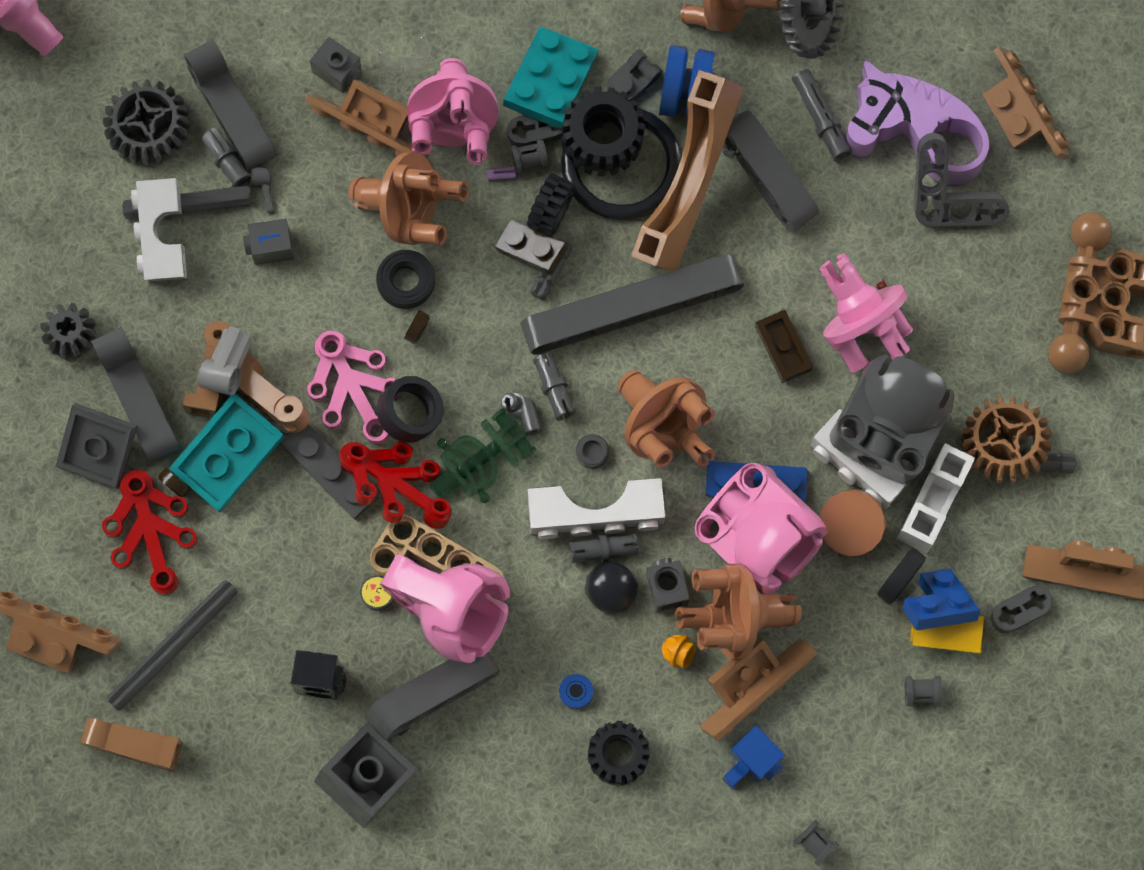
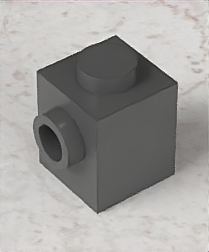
(336, 65)

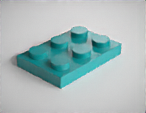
(550, 77)
(227, 452)

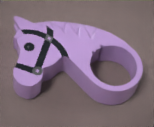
(912, 107)

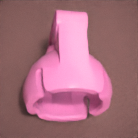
(762, 527)
(452, 605)

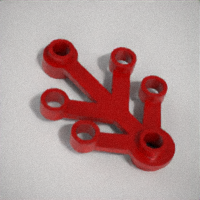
(394, 480)
(148, 526)

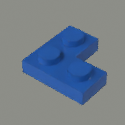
(943, 604)

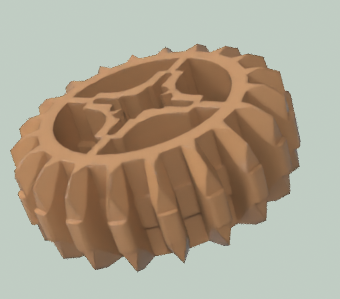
(1028, 425)

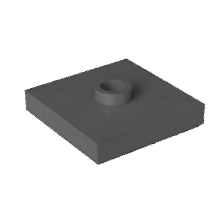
(96, 445)

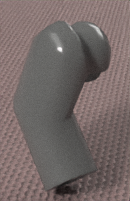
(523, 409)

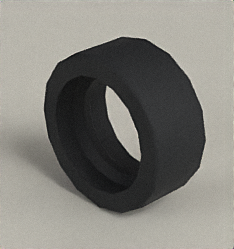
(426, 393)

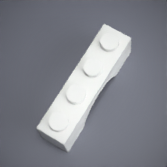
(555, 513)

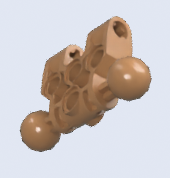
(1069, 351)

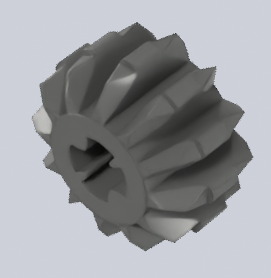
(75, 339)

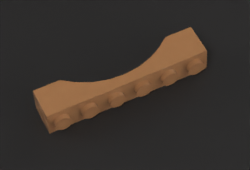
(710, 115)

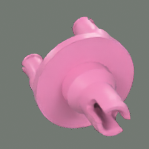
(30, 24)
(452, 112)
(863, 311)

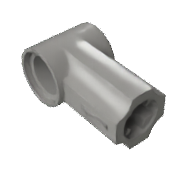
(223, 370)

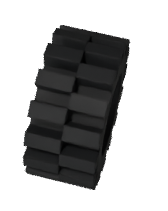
(551, 204)
(622, 732)

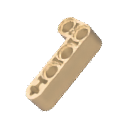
(414, 547)

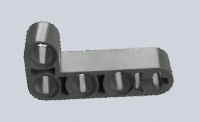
(229, 105)
(769, 171)
(135, 394)
(428, 693)

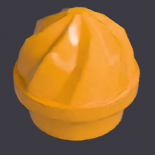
(678, 651)

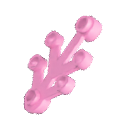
(348, 382)

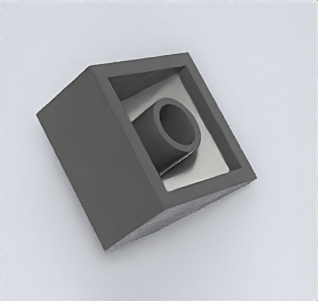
(365, 775)

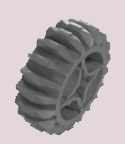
(159, 118)

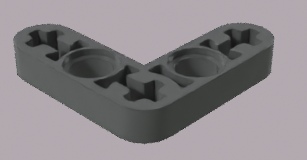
(945, 202)

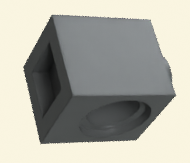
(665, 599)

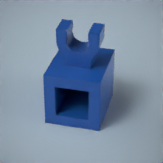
(755, 756)

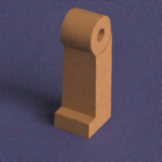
(204, 401)
(283, 409)
(132, 743)

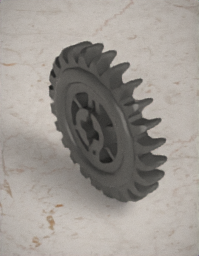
(808, 25)

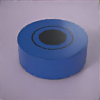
(576, 691)

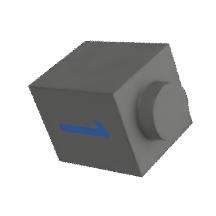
(269, 241)

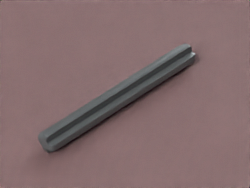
(172, 645)

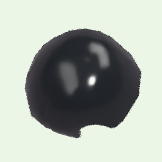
(611, 587)

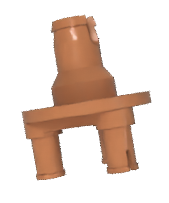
(722, 14)
(408, 199)
(665, 418)
(736, 611)

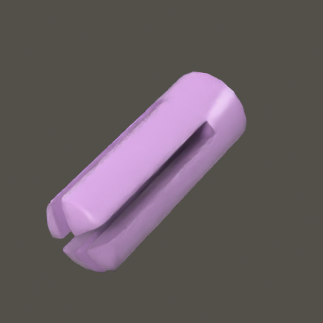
(500, 174)

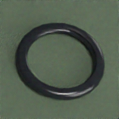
(640, 208)

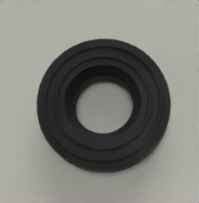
(397, 261)
(901, 576)

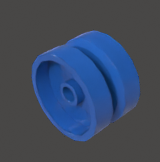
(680, 80)

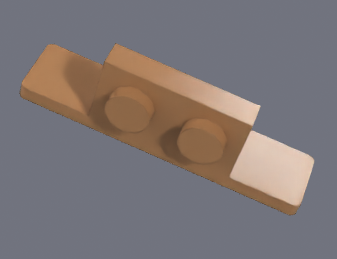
(1019, 109)
(369, 112)
(1086, 568)
(50, 636)
(751, 680)

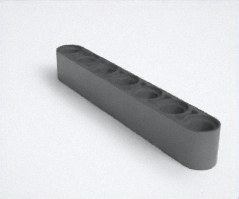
(631, 304)

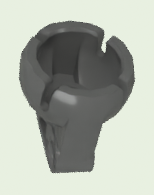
(894, 417)

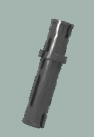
(826, 124)

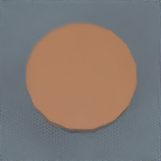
(853, 522)

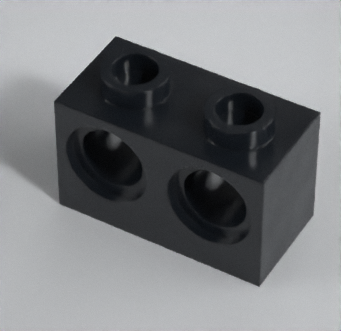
(318, 675)

